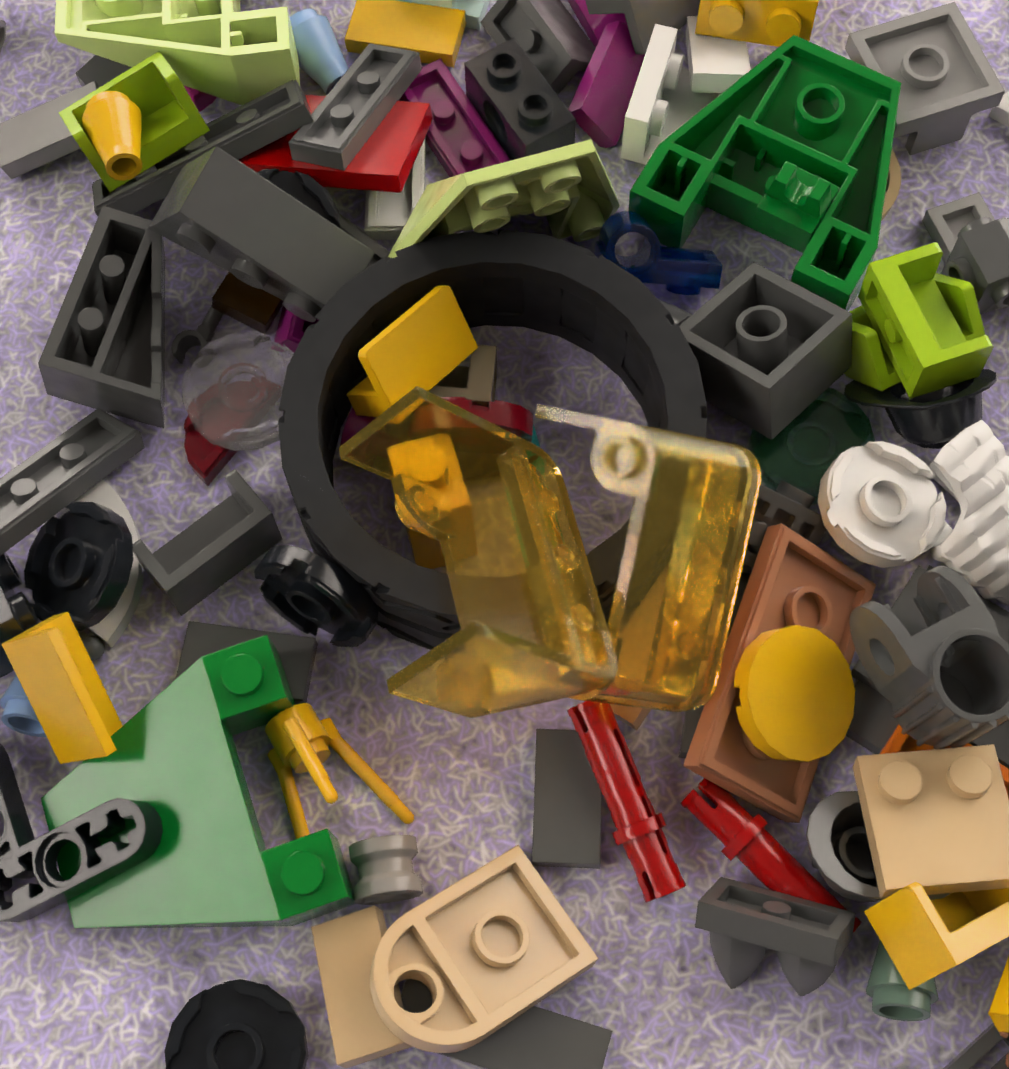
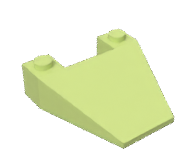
(203, 41)

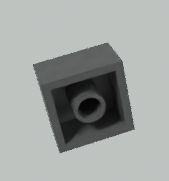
(768, 348)

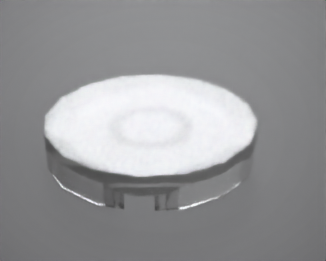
(237, 390)

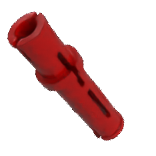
(627, 800)
(755, 846)

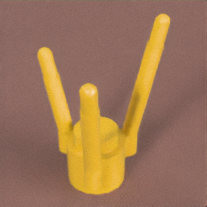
(303, 743)

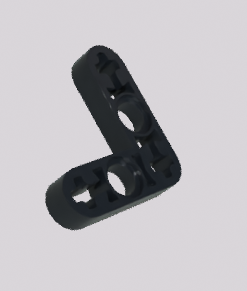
(30, 857)

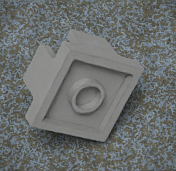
(939, 72)

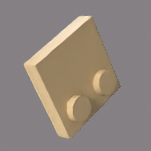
(936, 819)

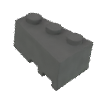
(112, 324)

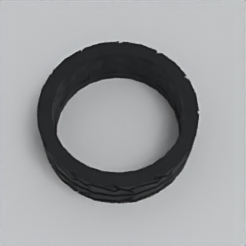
(497, 282)

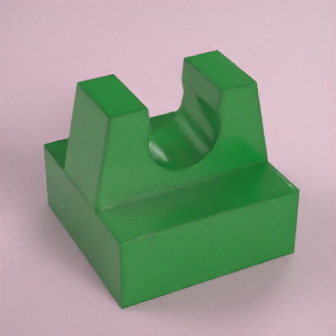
(796, 203)

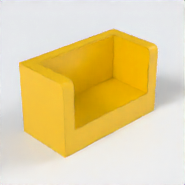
(938, 934)

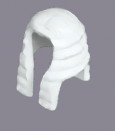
(977, 476)

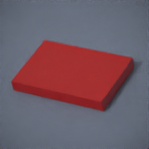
(378, 166)

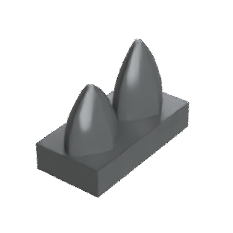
(750, 919)

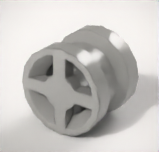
(385, 869)

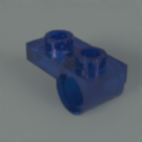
(679, 268)

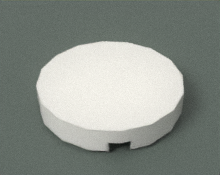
(881, 504)

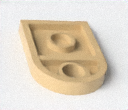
(483, 953)

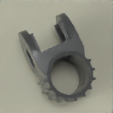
(958, 644)

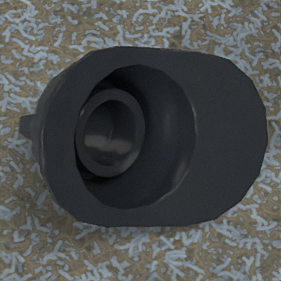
(931, 417)

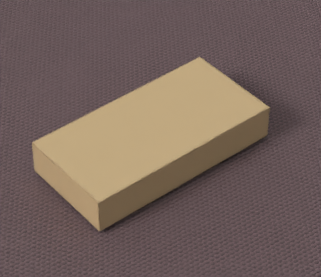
(344, 962)

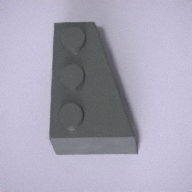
(259, 233)

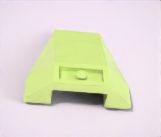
(558, 183)

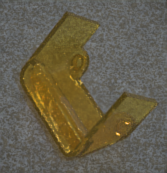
(509, 555)
(677, 557)

